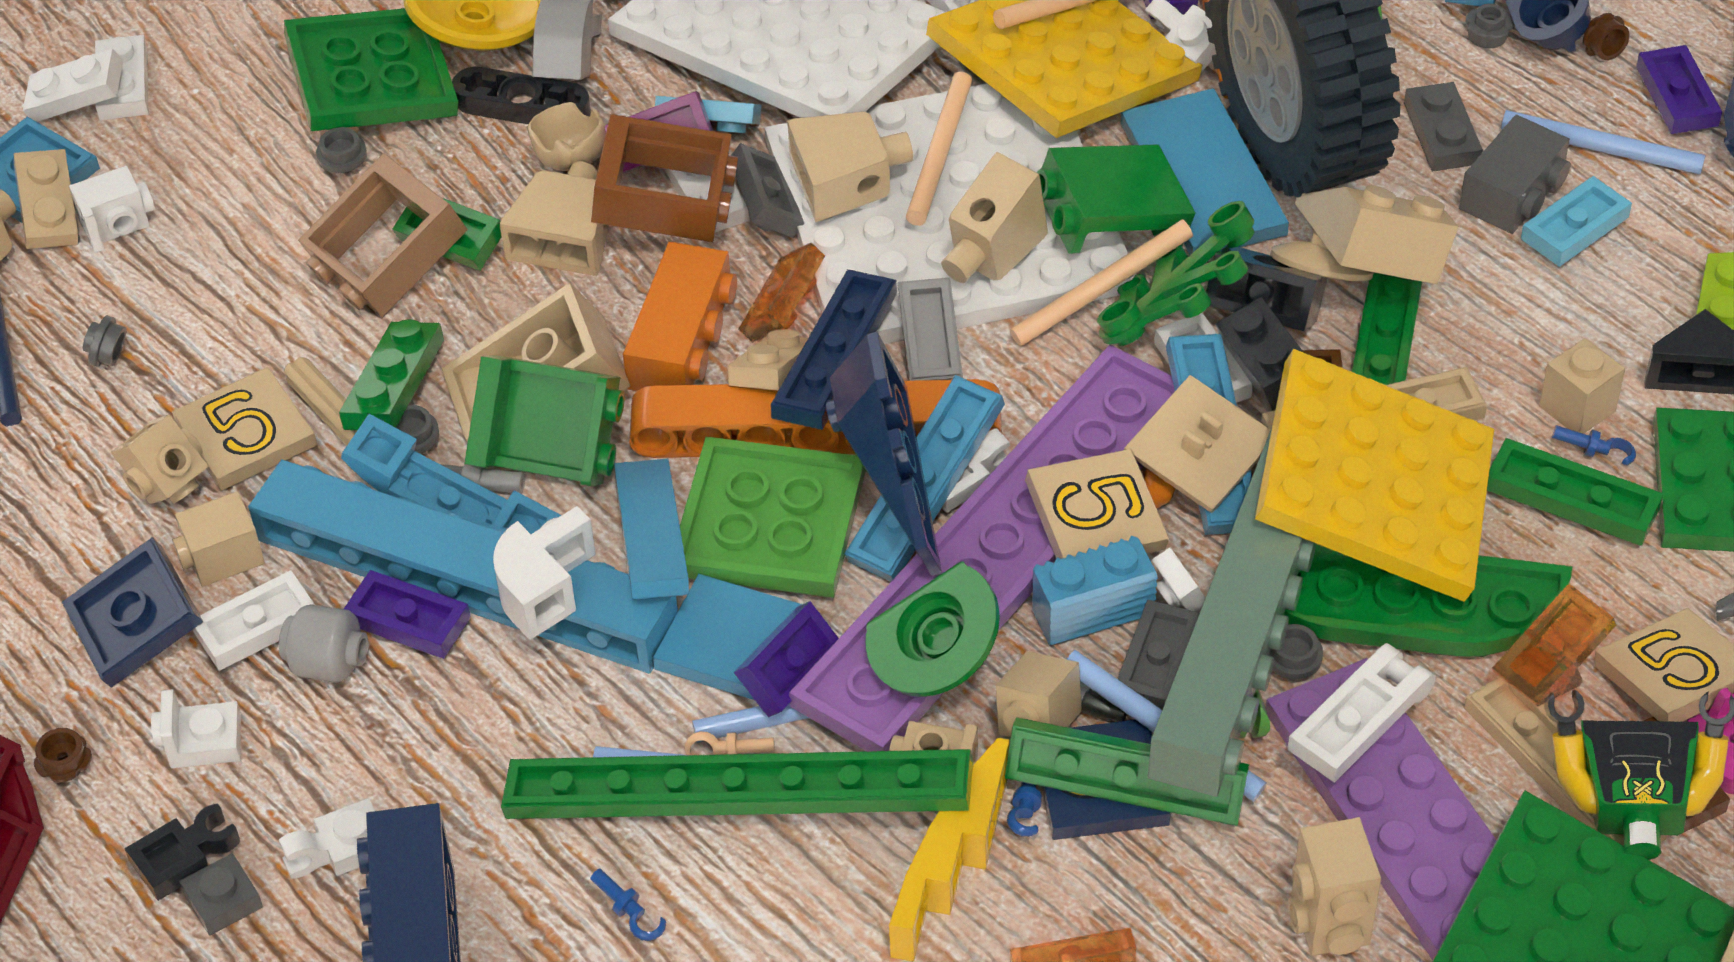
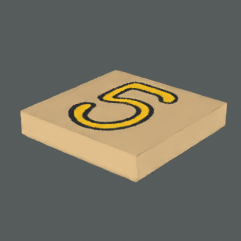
(246, 428)
(1095, 504)
(1670, 665)

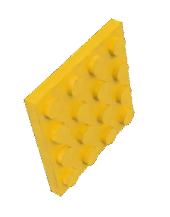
(1068, 63)
(1377, 475)

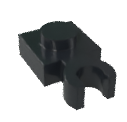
(177, 852)

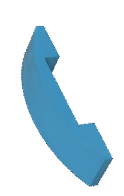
(391, 466)

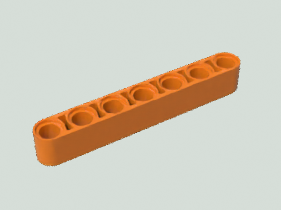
(677, 418)

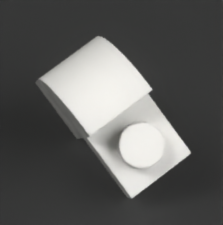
(535, 570)

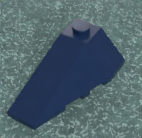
(878, 422)

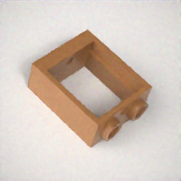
(358, 211)

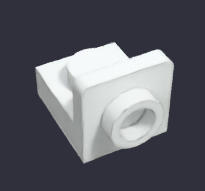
(197, 732)

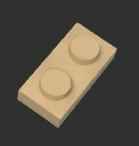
(45, 199)
(767, 361)

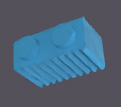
(1092, 590)

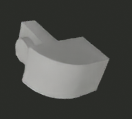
(564, 38)

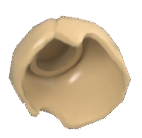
(566, 136)

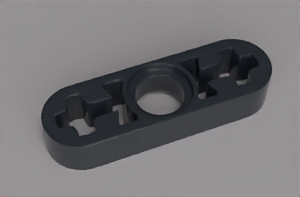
(488, 93)

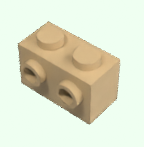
(1334, 887)

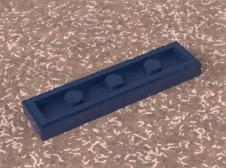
(849, 316)

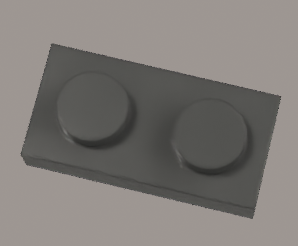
(1442, 126)
(766, 192)
(1157, 650)

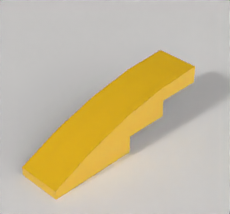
(949, 843)

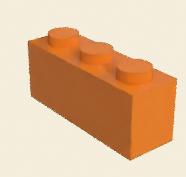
(680, 317)

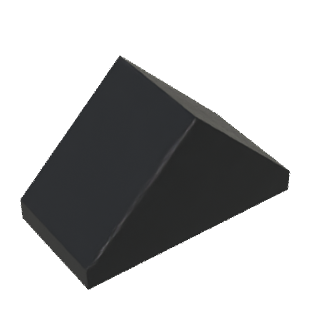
(1694, 357)

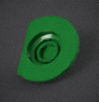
(935, 634)

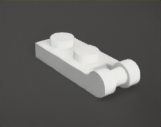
(1360, 712)

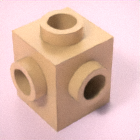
(161, 461)

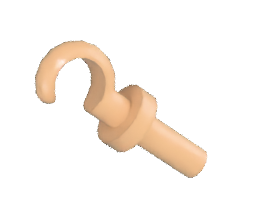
(731, 744)

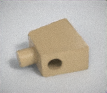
(843, 160)
(996, 221)
(553, 222)

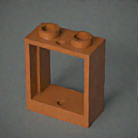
(667, 148)

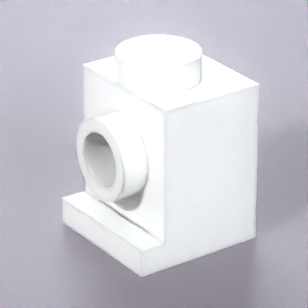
(111, 206)

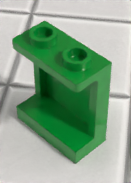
(1111, 191)
(544, 419)

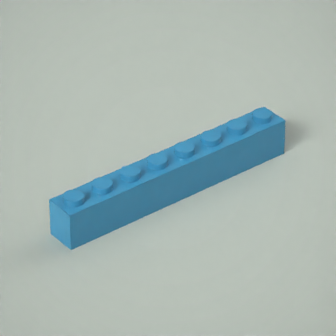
(447, 554)

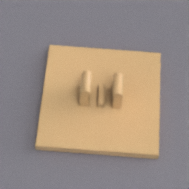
(1200, 443)

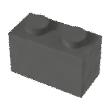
(1515, 174)

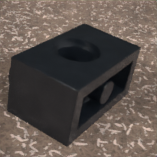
(1289, 292)

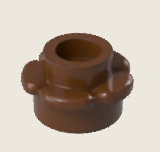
(1606, 36)
(57, 745)

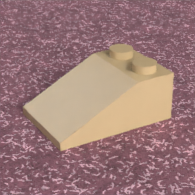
(1381, 231)
(556, 331)

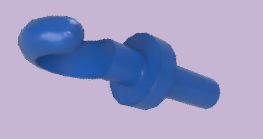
(1593, 443)
(1025, 802)
(626, 903)

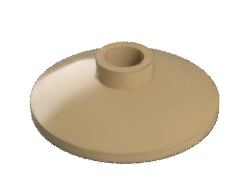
(1316, 259)

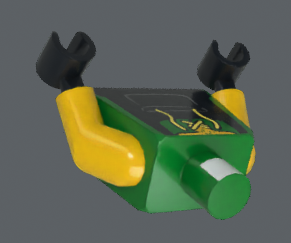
(1639, 773)

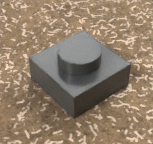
(221, 894)

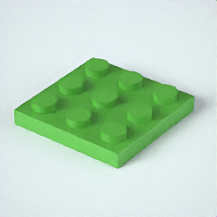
(770, 515)

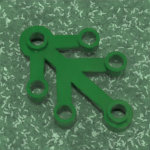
(1177, 273)

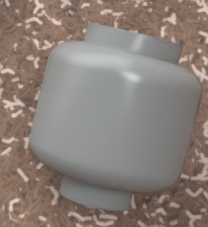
(322, 643)

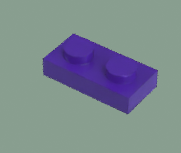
(1679, 89)
(408, 613)
(786, 658)

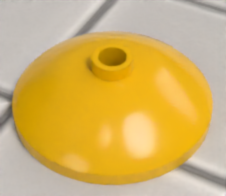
(475, 23)

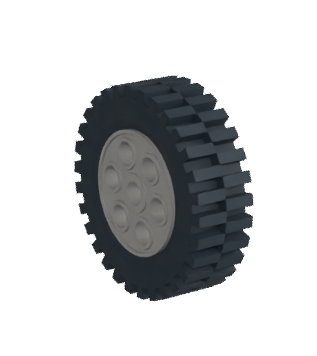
(1308, 87)

